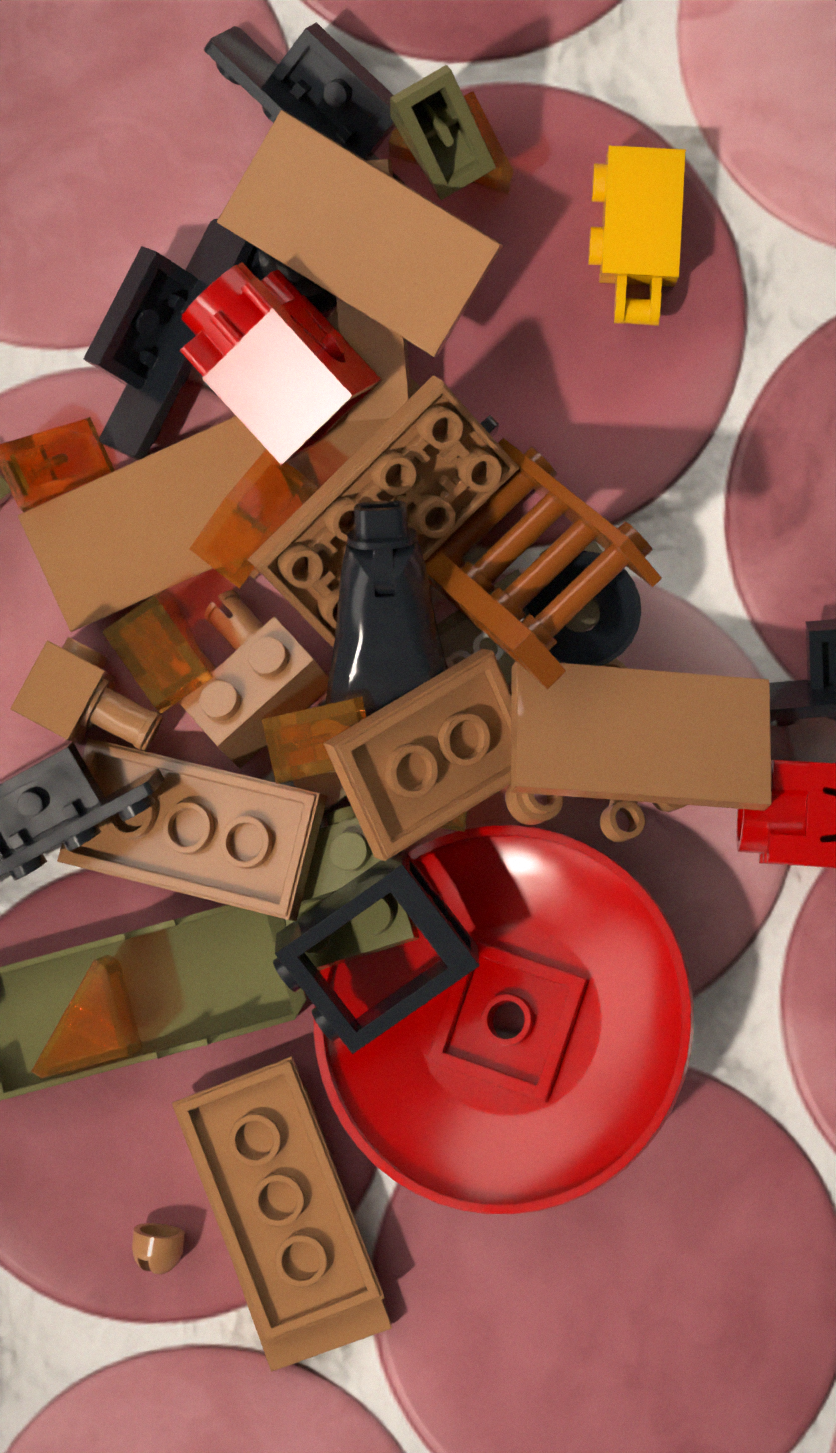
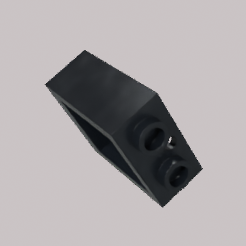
(426, 910)

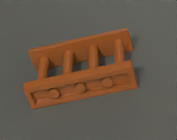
(500, 613)

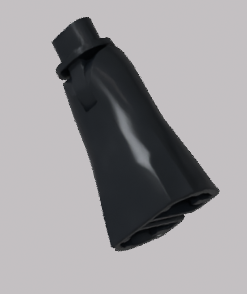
(385, 612)

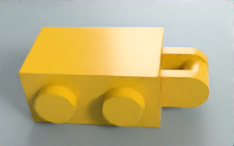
(639, 226)

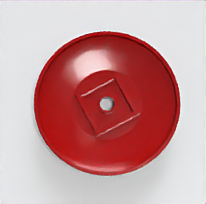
(600, 1044)

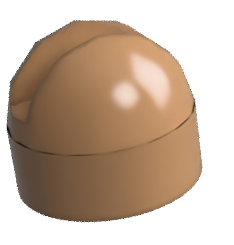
(157, 1246)

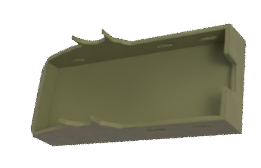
(185, 982)

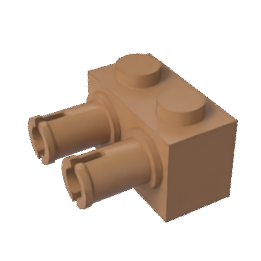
(259, 680)
(73, 693)

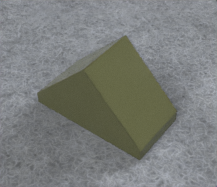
(441, 132)

